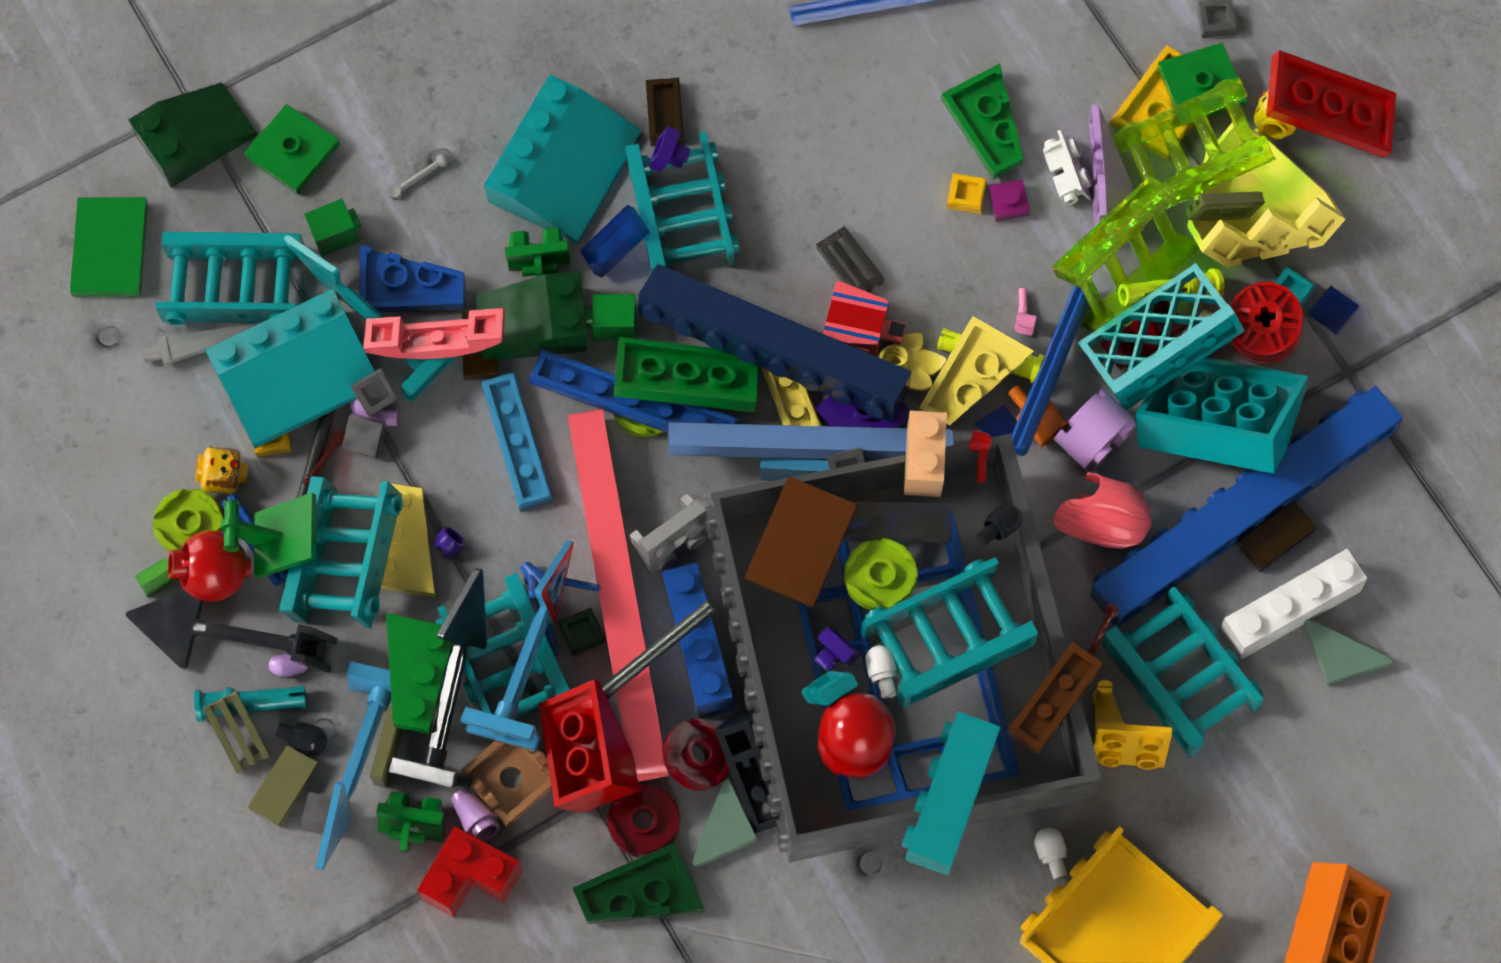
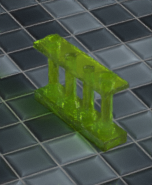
(1220, 165)
(1112, 233)

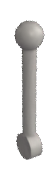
(395, 191)

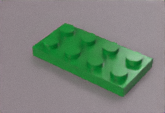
(684, 375)

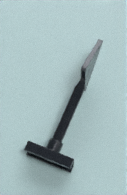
(175, 622)
(465, 628)

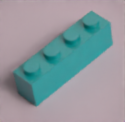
(951, 794)

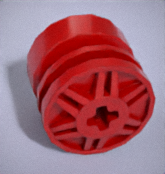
(1273, 343)

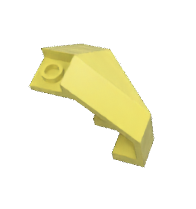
(1293, 214)

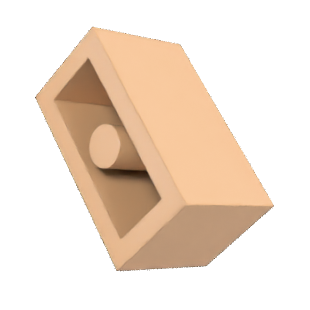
(925, 453)

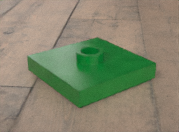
(1196, 74)
(291, 149)

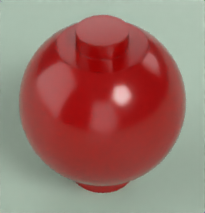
(207, 569)

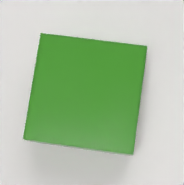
(154, 578)

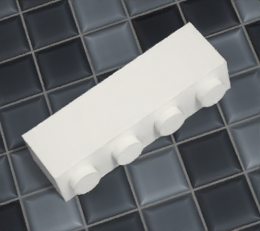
(1293, 604)

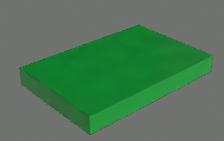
(109, 246)

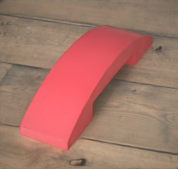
(434, 339)

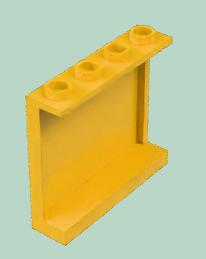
(1118, 912)

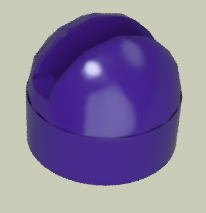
(450, 542)

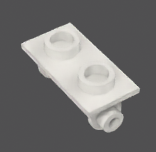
(1065, 155)

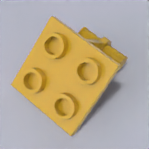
(1125, 743)

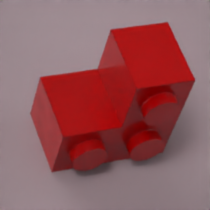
(463, 864)

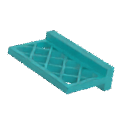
(1173, 353)

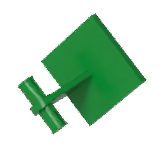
(280, 537)

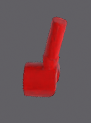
(980, 443)

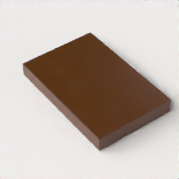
(800, 541)

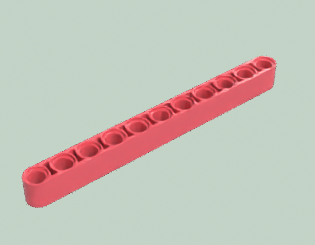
(617, 589)

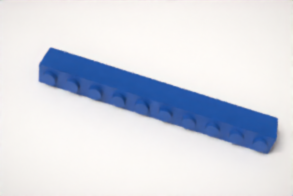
(1245, 506)

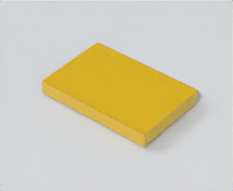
(1148, 100)

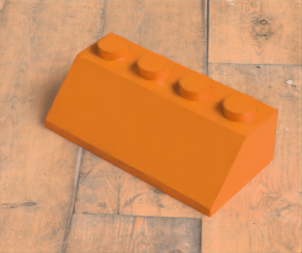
(1338, 916)

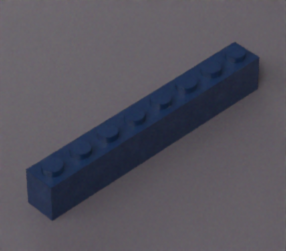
(774, 343)

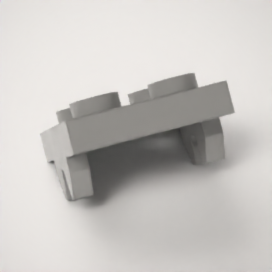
(673, 537)

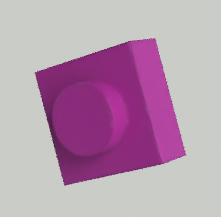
(1009, 200)

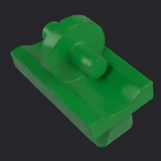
(537, 258)
(411, 824)

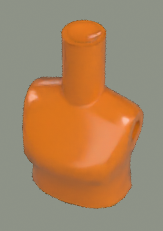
(1051, 420)

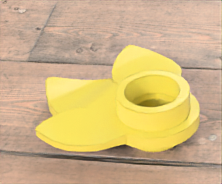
(915, 359)

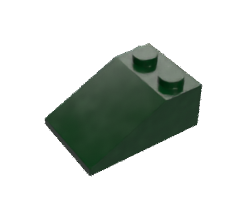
(191, 131)
(538, 316)

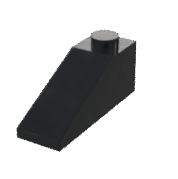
(743, 759)

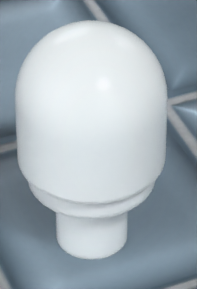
(882, 669)
(1052, 851)

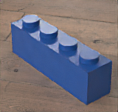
(699, 647)

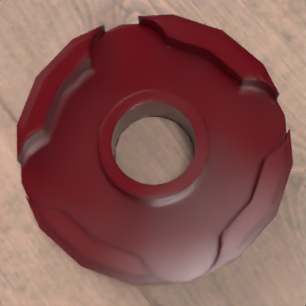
(682, 764)
(644, 841)

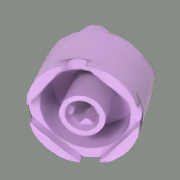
(1095, 429)

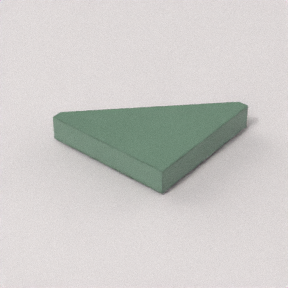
(1341, 656)
(725, 829)

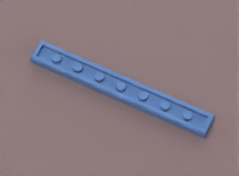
(785, 440)

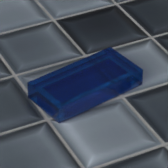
(614, 241)

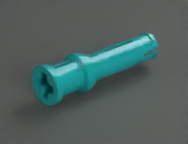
(252, 700)

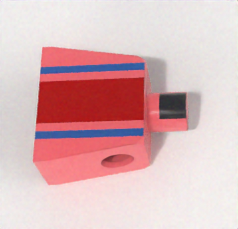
(861, 319)

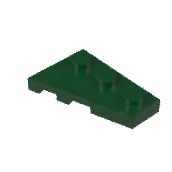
(640, 890)

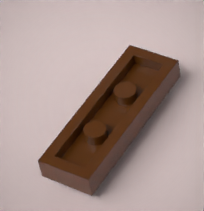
(1054, 698)

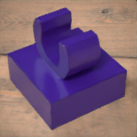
(668, 151)
(836, 649)

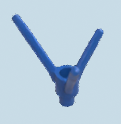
(533, 576)

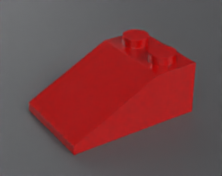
(586, 750)

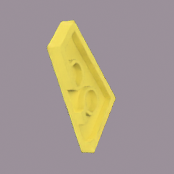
(973, 370)
(409, 555)

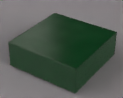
(581, 631)

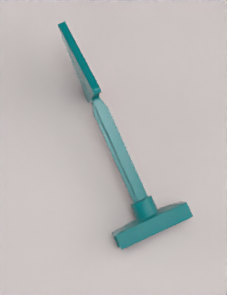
(329, 276)

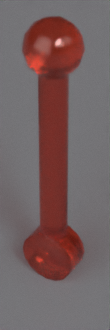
(337, 439)
(1111, 612)

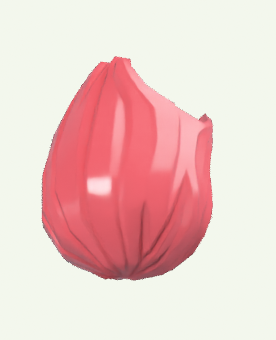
(1109, 518)

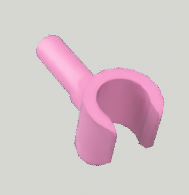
(1024, 322)

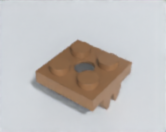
(506, 802)

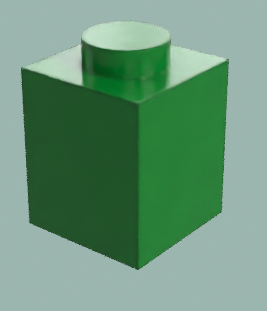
(333, 226)
(612, 316)

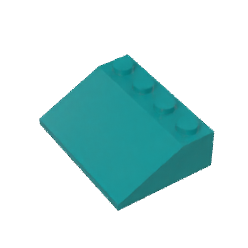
(561, 159)
(291, 368)
(1224, 414)

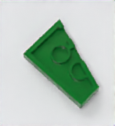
(985, 119)
(416, 671)

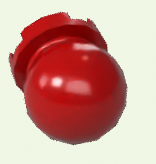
(856, 735)

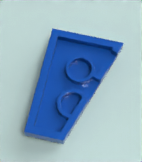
(406, 285)

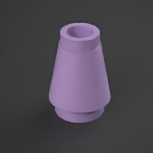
(475, 815)

